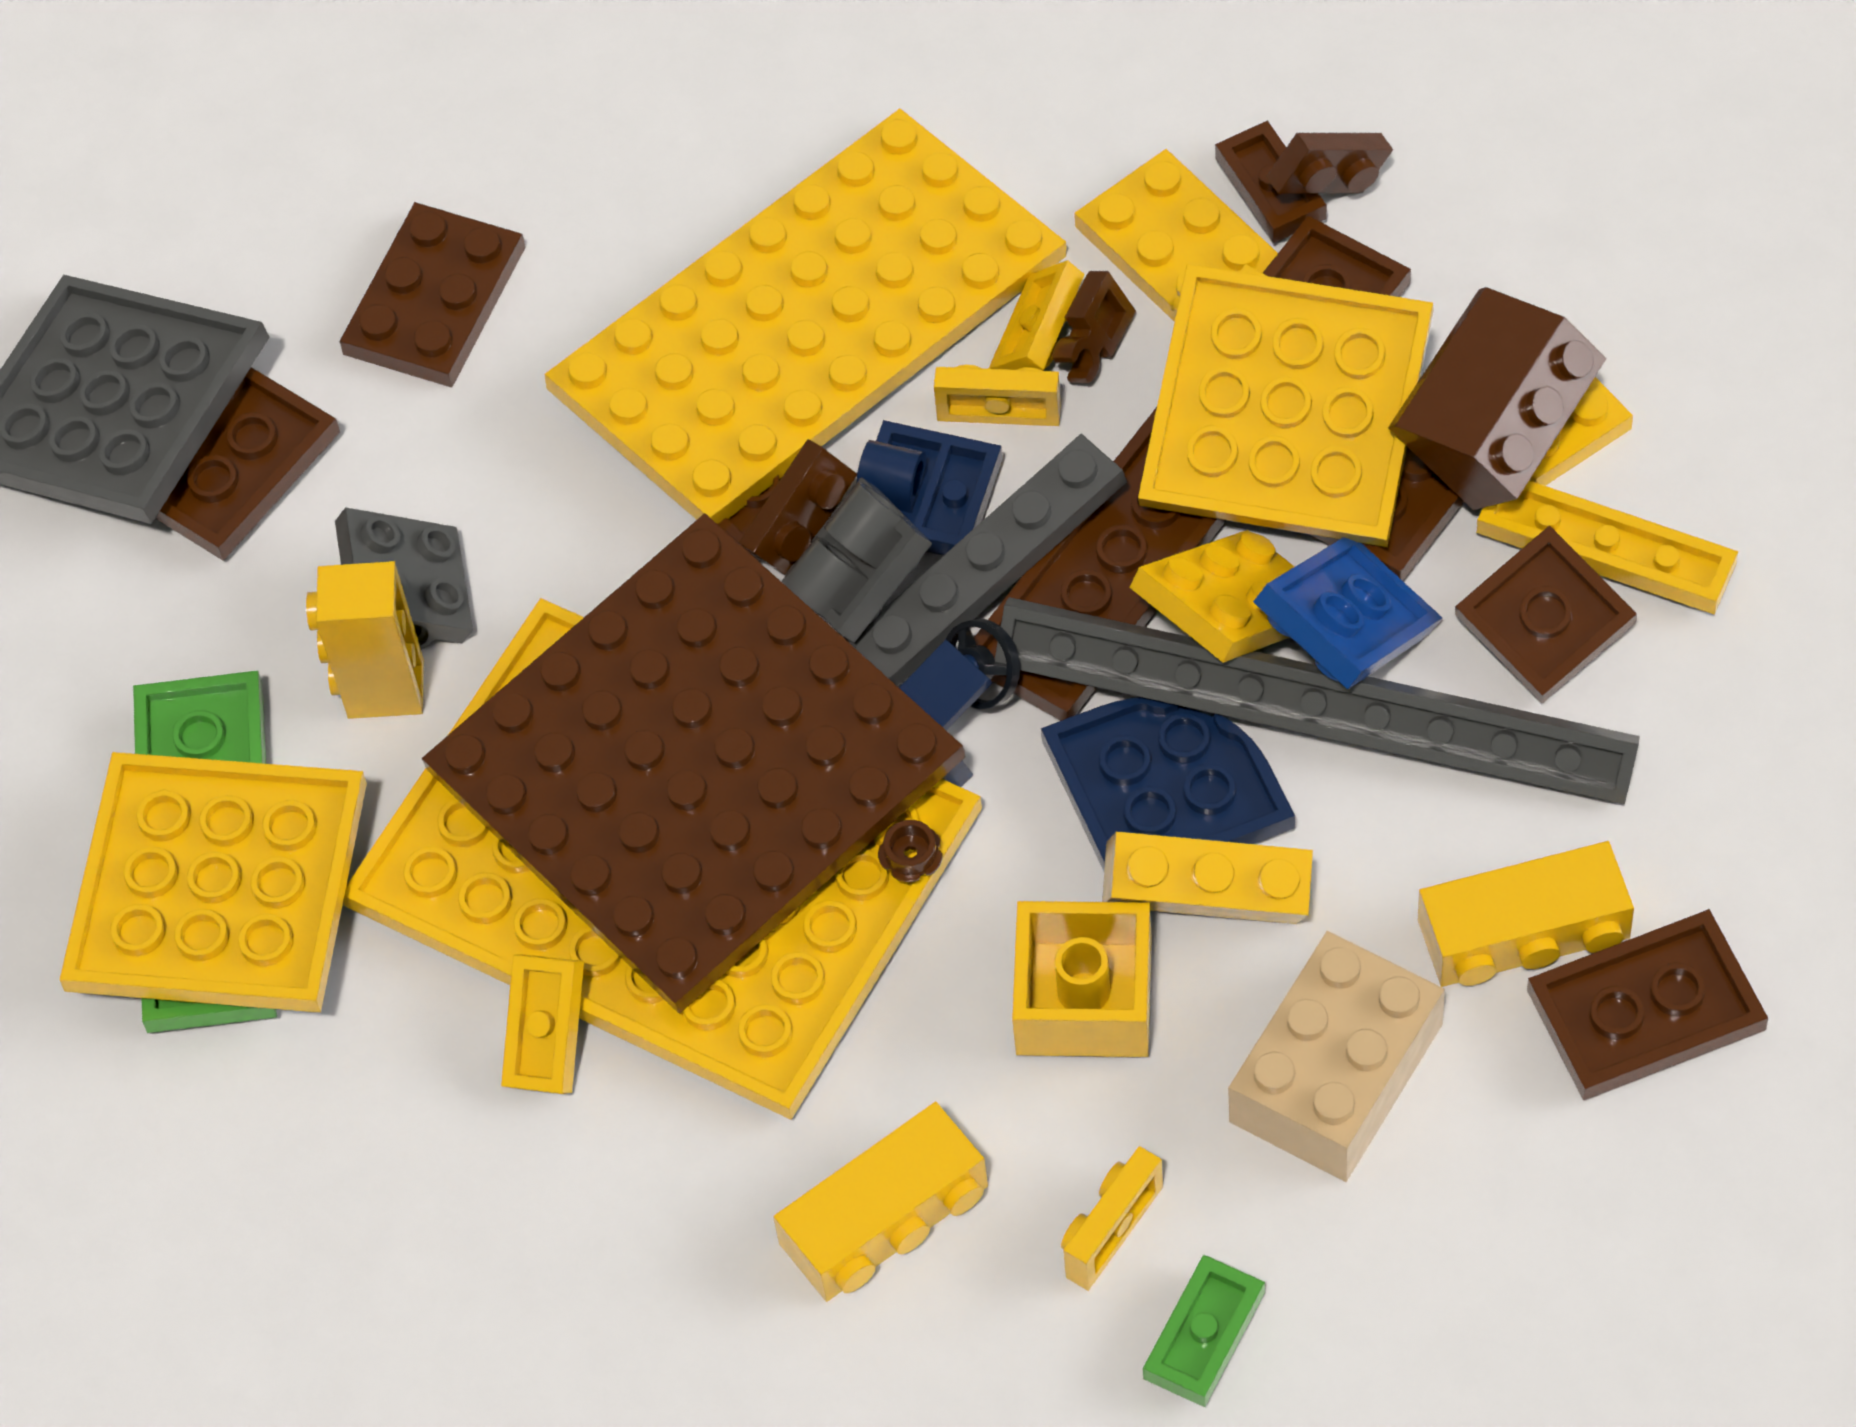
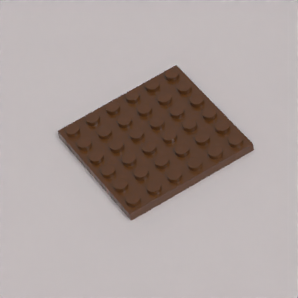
(693, 761)

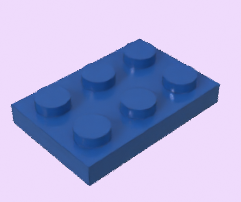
(1347, 611)

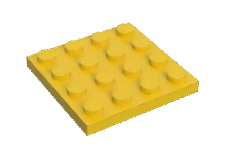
(1285, 404)
(214, 882)

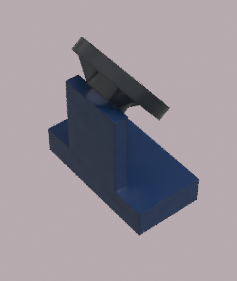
(956, 678)

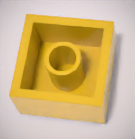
(1082, 979)

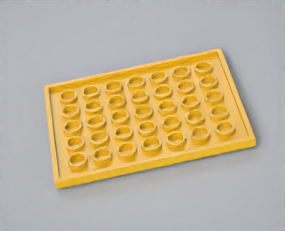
(756, 1028)

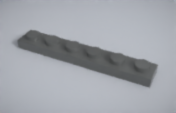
(990, 558)

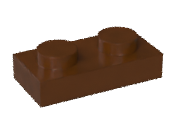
(1247, 162)
(1329, 163)
(798, 507)

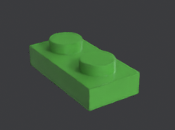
(1203, 1330)

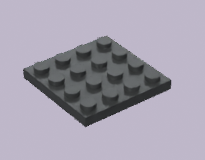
(117, 394)

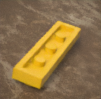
(1617, 544)

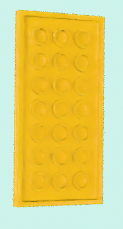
(804, 317)

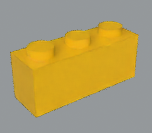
(367, 639)
(1208, 877)
(1525, 914)
(882, 1202)

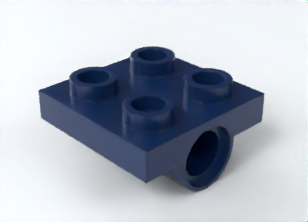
(932, 479)

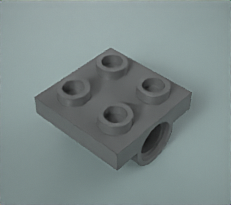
(857, 560)
(427, 566)

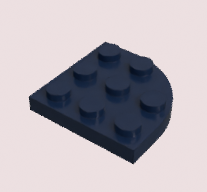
(1165, 774)

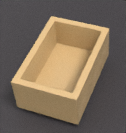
(1336, 1055)

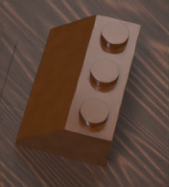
(1496, 397)

